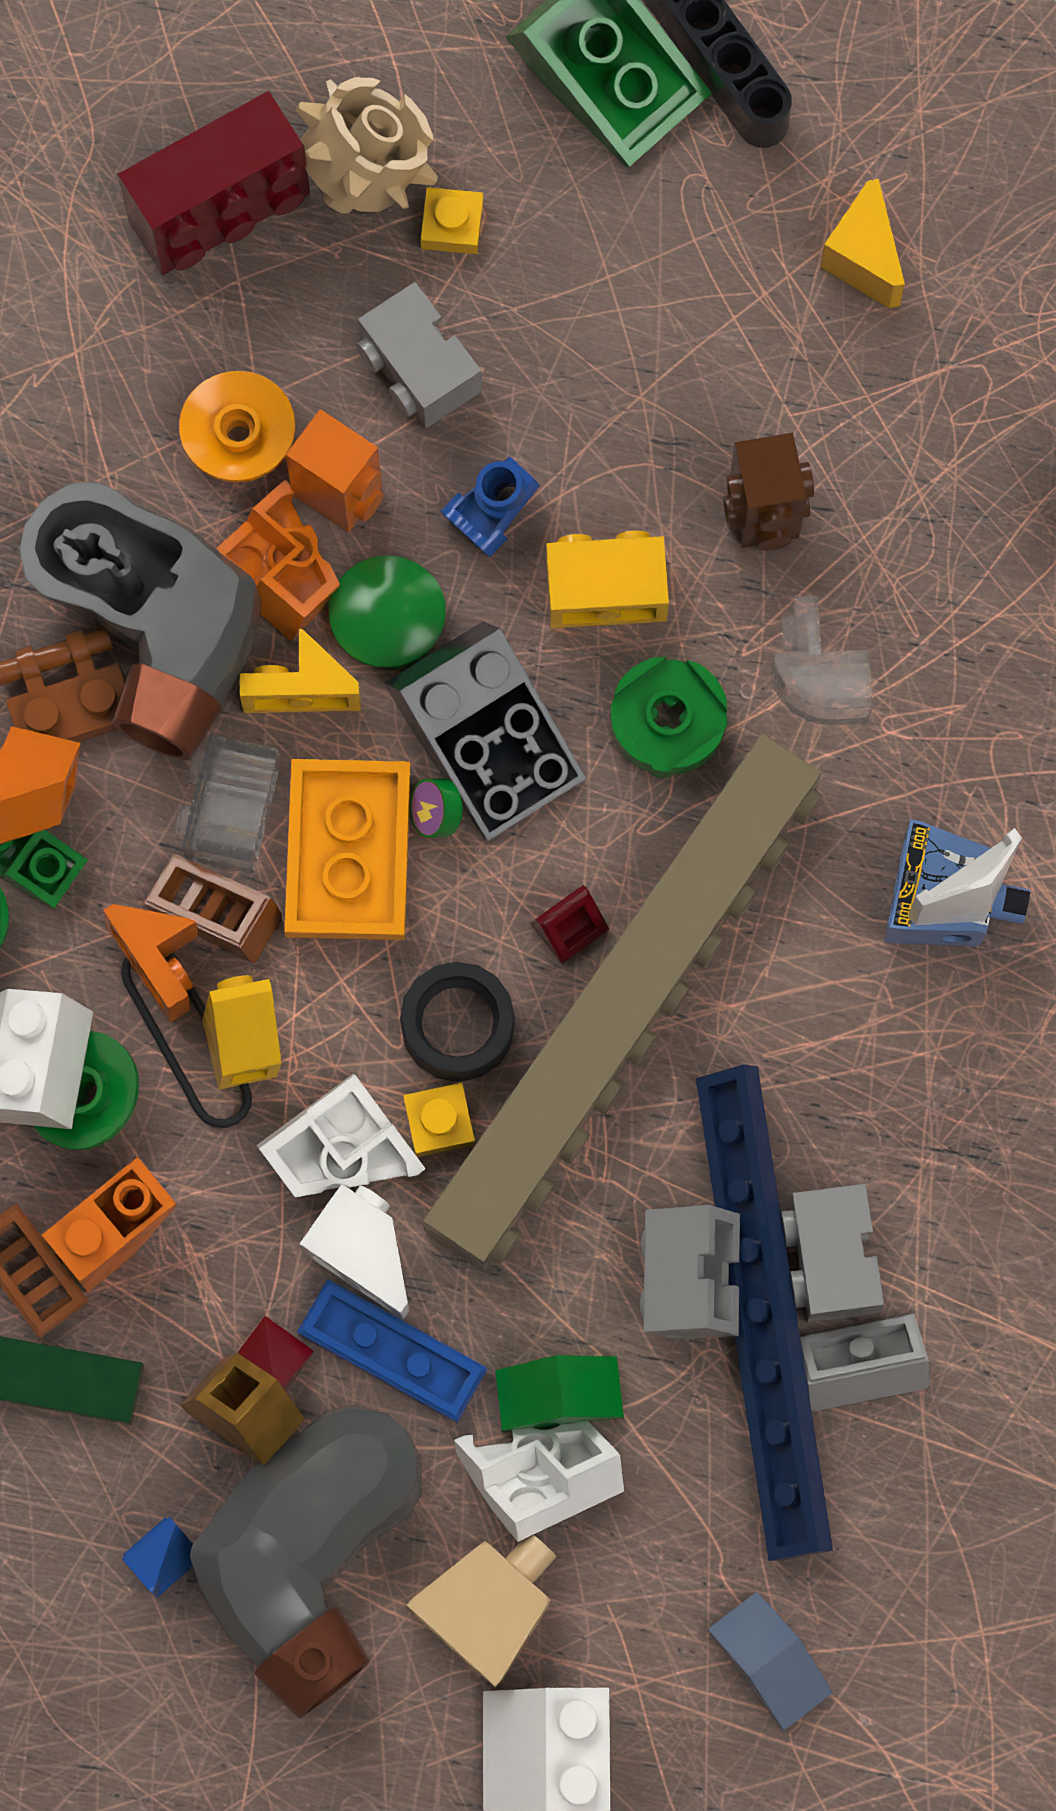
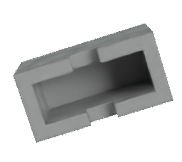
(425, 370)
(828, 1240)
(689, 1271)

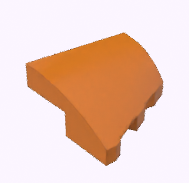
(282, 562)

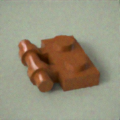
(71, 708)

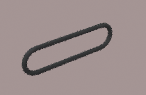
(171, 1060)

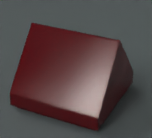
(571, 924)

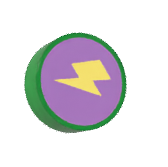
(436, 807)

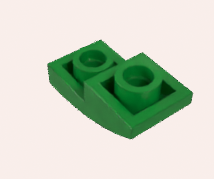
(40, 866)

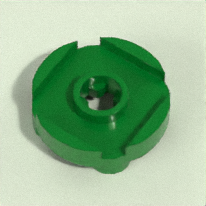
(673, 683)

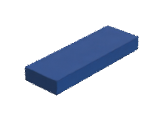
(392, 1351)

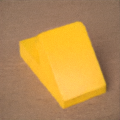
(317, 686)

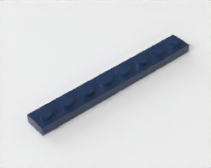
(768, 1324)

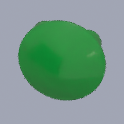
(387, 612)

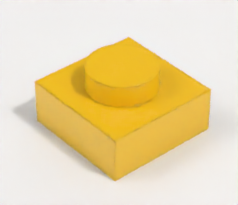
(452, 220)
(439, 1120)

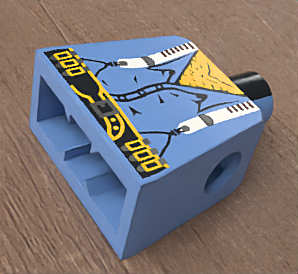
(927, 860)

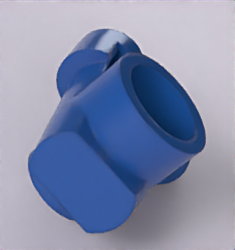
(479, 511)

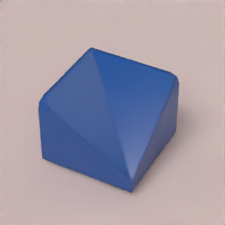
(160, 1556)

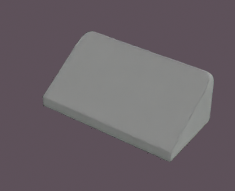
(865, 1362)

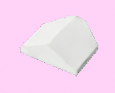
(968, 892)

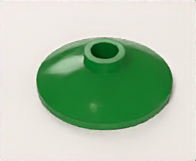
(117, 1083)

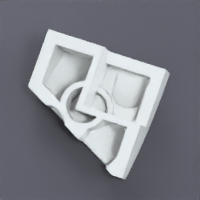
(339, 1142)
(543, 1475)

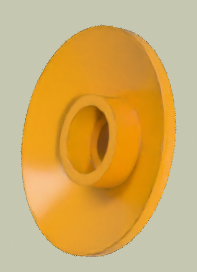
(232, 402)

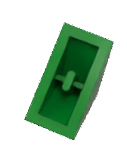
(559, 1392)

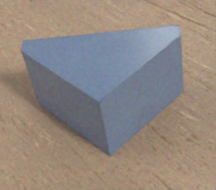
(771, 1660)

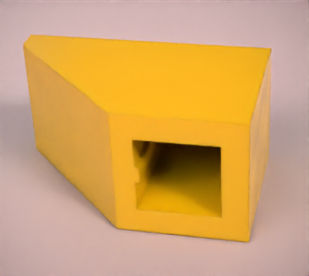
(242, 1031)

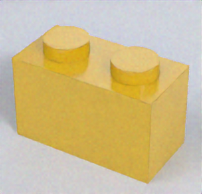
(607, 580)

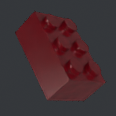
(215, 184)

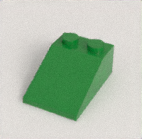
(610, 70)

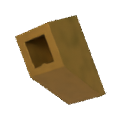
(245, 1407)

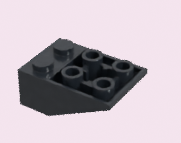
(486, 728)

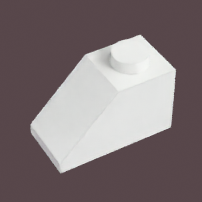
(360, 1247)

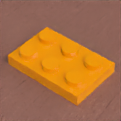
(347, 849)

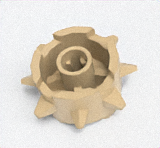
(365, 146)

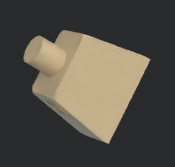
(487, 1605)

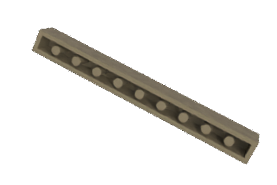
(622, 1004)

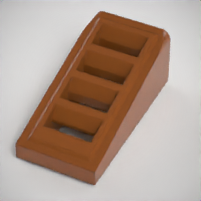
(246, 925)
(60, 1310)

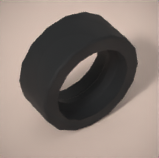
(448, 977)

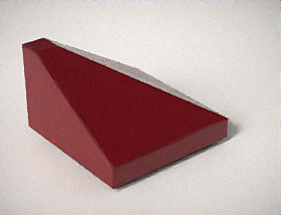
(276, 1352)

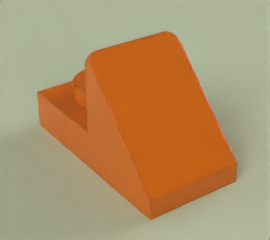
(145, 941)

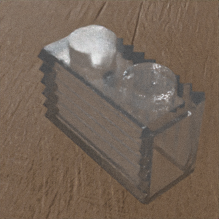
(229, 804)

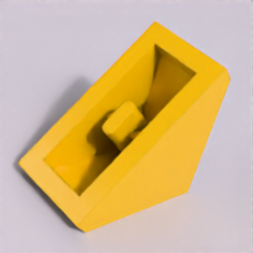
(864, 249)

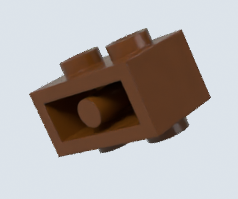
(767, 492)

